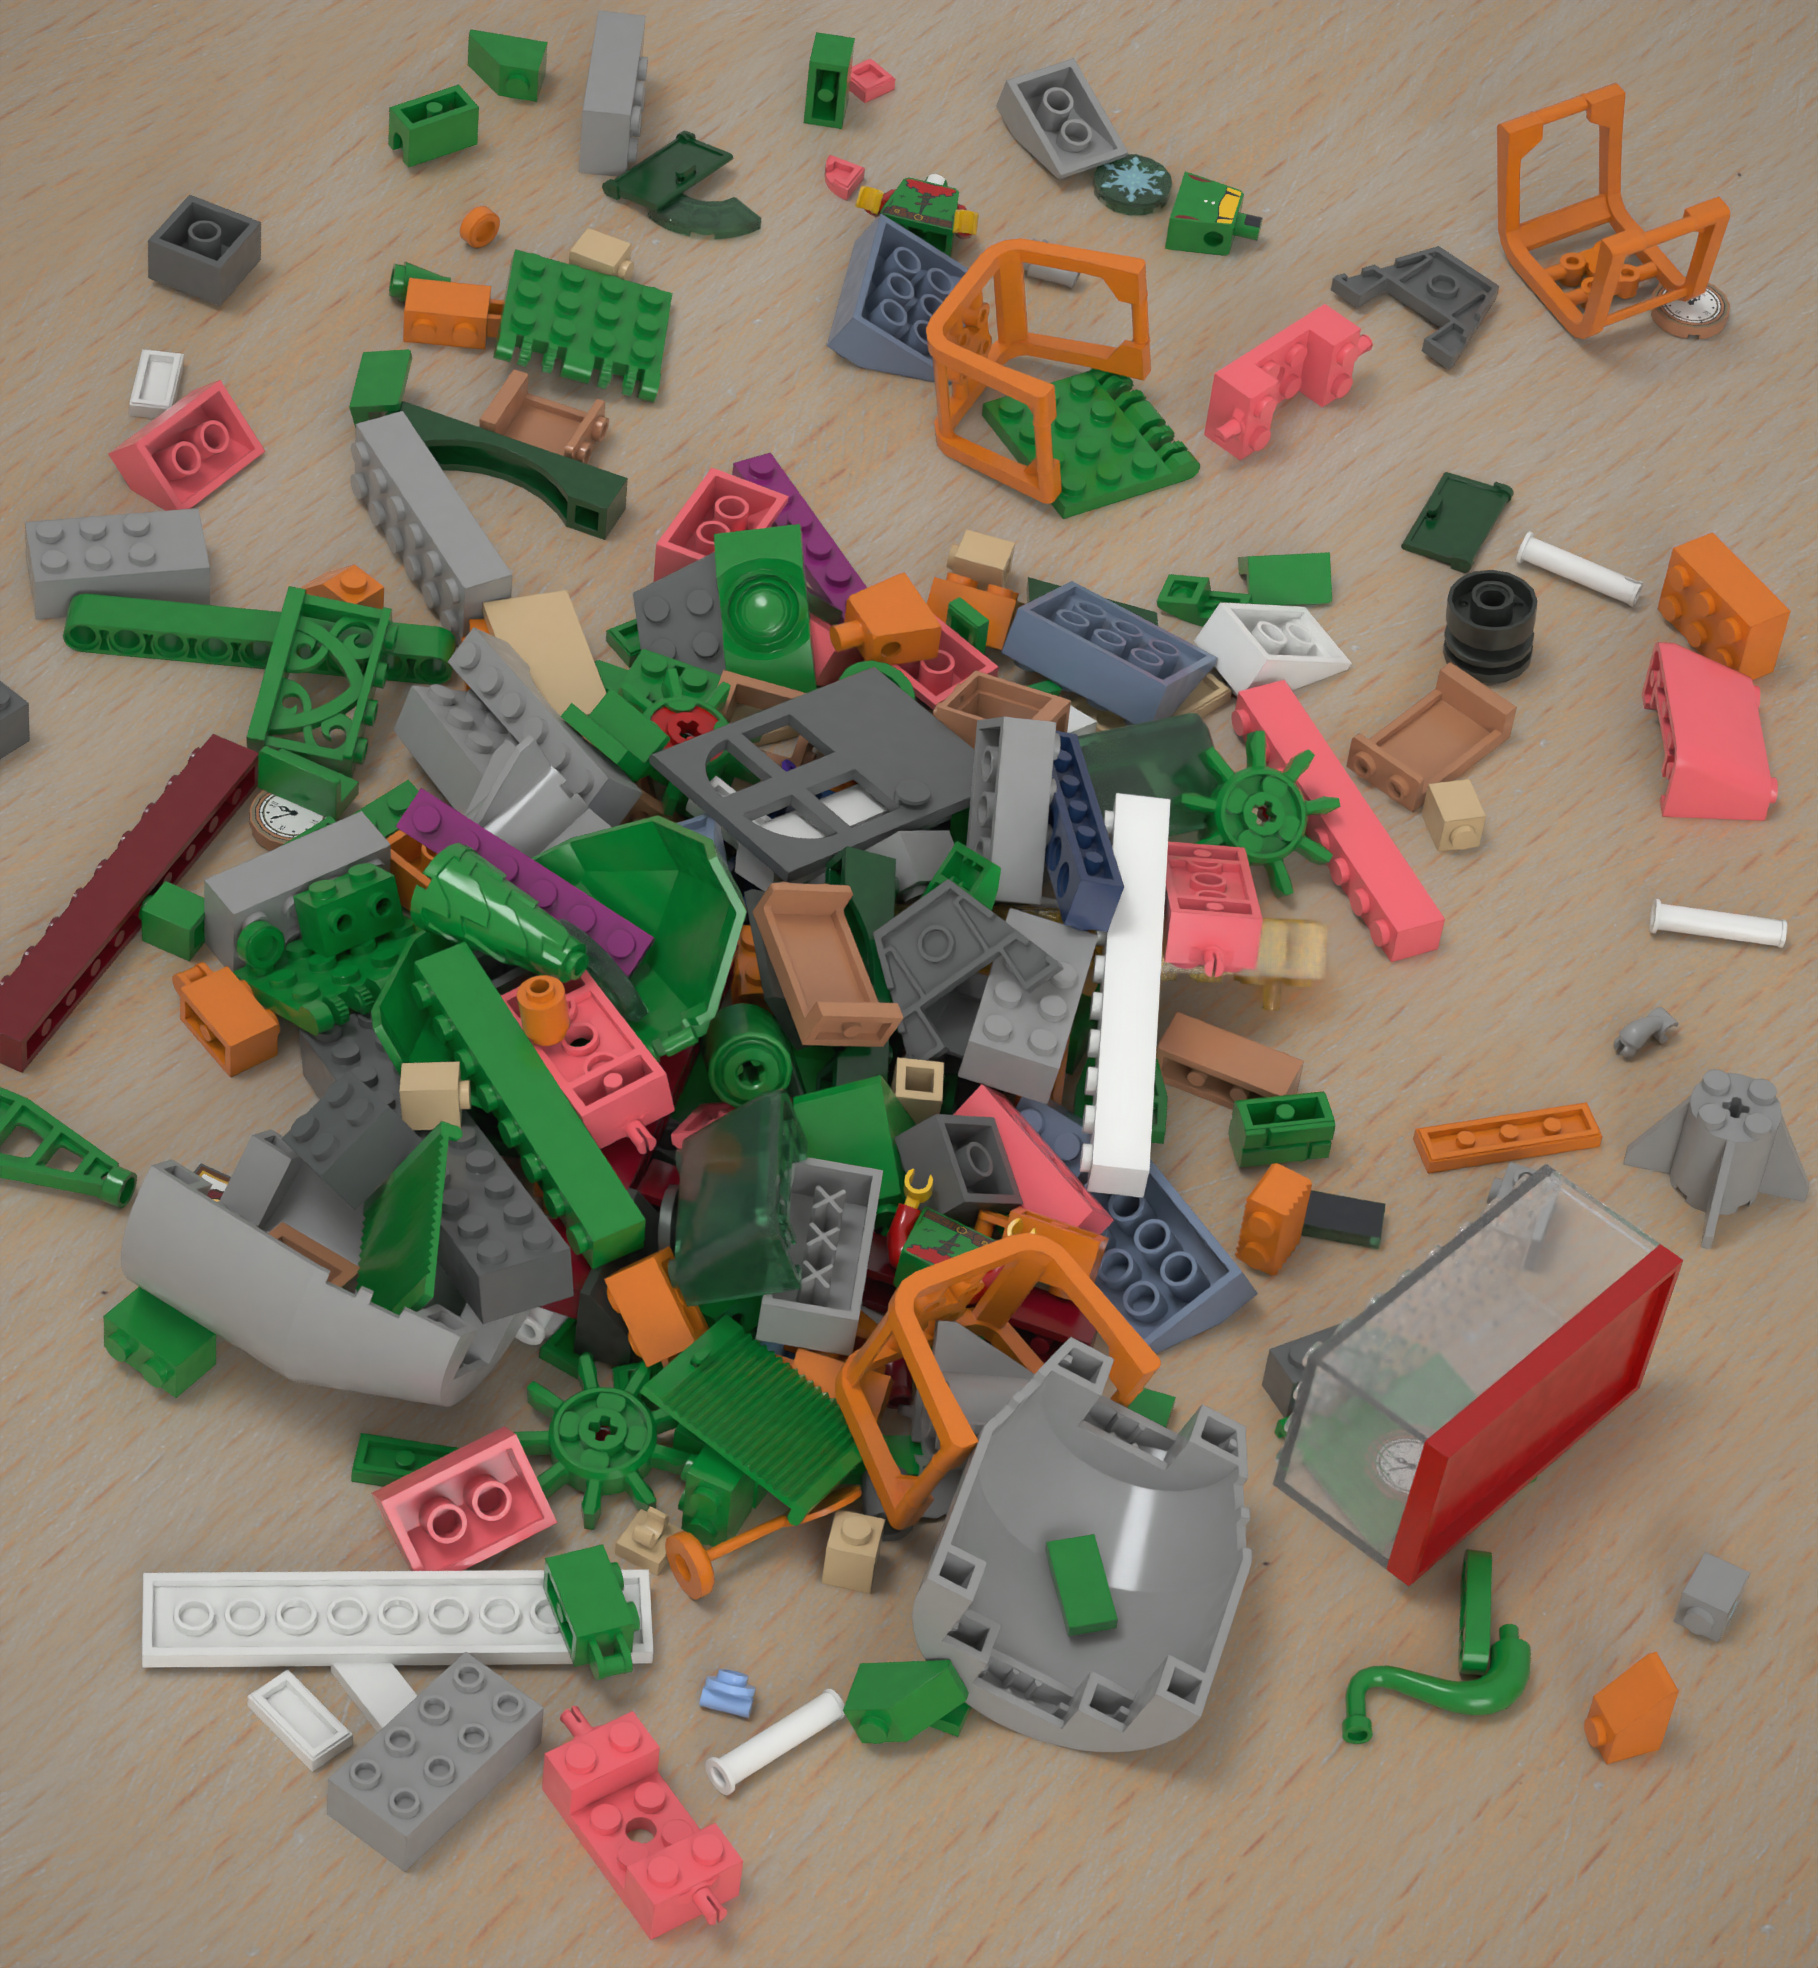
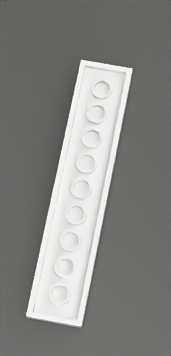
(361, 1618)

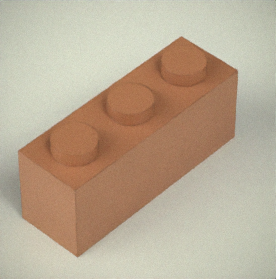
(1223, 1064)

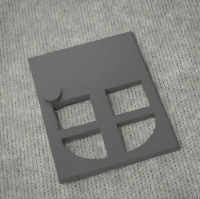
(867, 736)

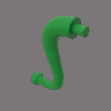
(1484, 1696)

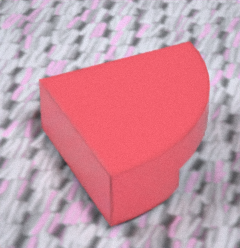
(842, 176)

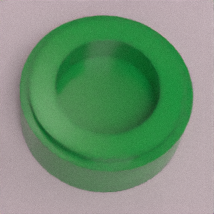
(260, 944)

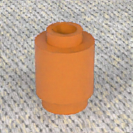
(543, 1010)

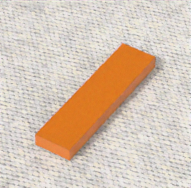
(1507, 1137)

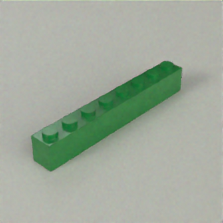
(528, 1106)

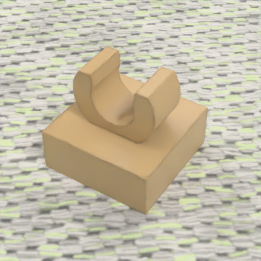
(645, 1540)

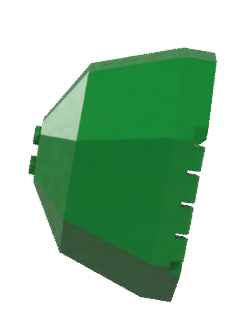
(655, 878)

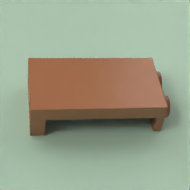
(1433, 738)
(822, 966)

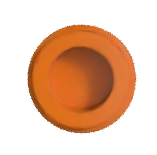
(479, 227)

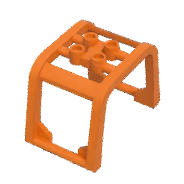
(1605, 261)
(973, 362)
(943, 1294)

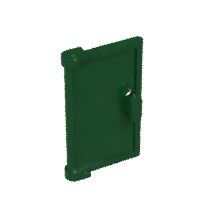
(668, 172)
(1457, 520)

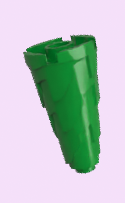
(478, 906)

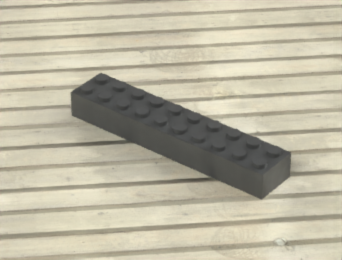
(491, 1229)

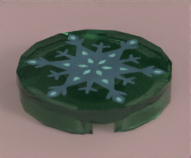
(1133, 185)

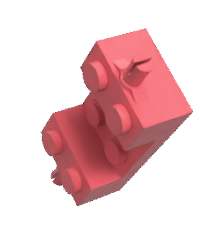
(1306, 357)
(1210, 909)
(612, 1078)
(612, 1785)

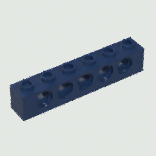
(1080, 850)

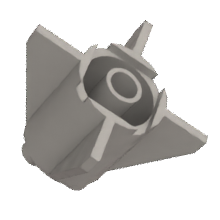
(528, 802)
(1723, 1147)
(981, 1384)

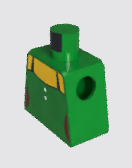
(1208, 217)

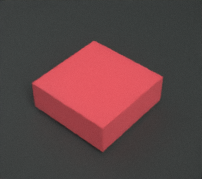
(870, 81)

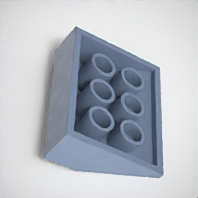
(889, 298)
(1106, 654)
(1166, 1266)

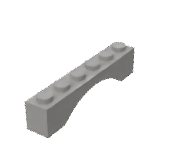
(507, 689)

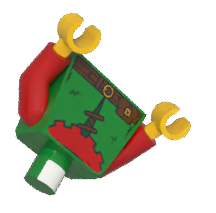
(924, 209)
(930, 1237)

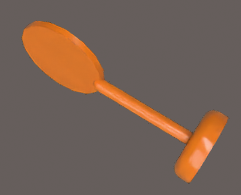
(693, 1564)

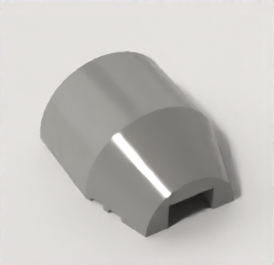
(277, 1303)
(1169, 1541)

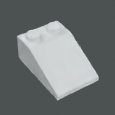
(1269, 645)

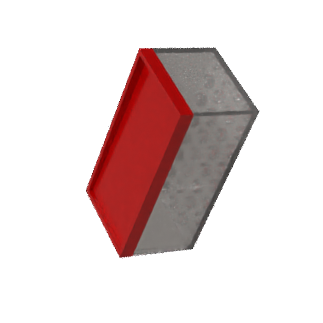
(1474, 1372)

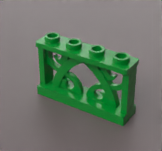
(297, 632)

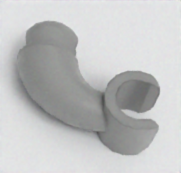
(1637, 1032)

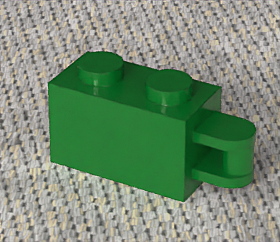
(592, 1610)

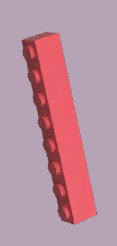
(1364, 856)

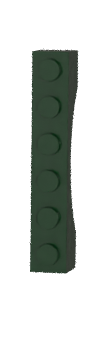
(579, 493)
(870, 907)

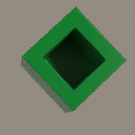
(173, 921)

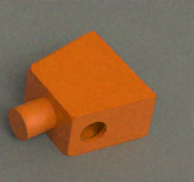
(889, 624)

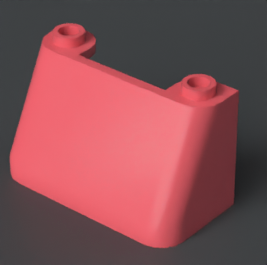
(1708, 737)

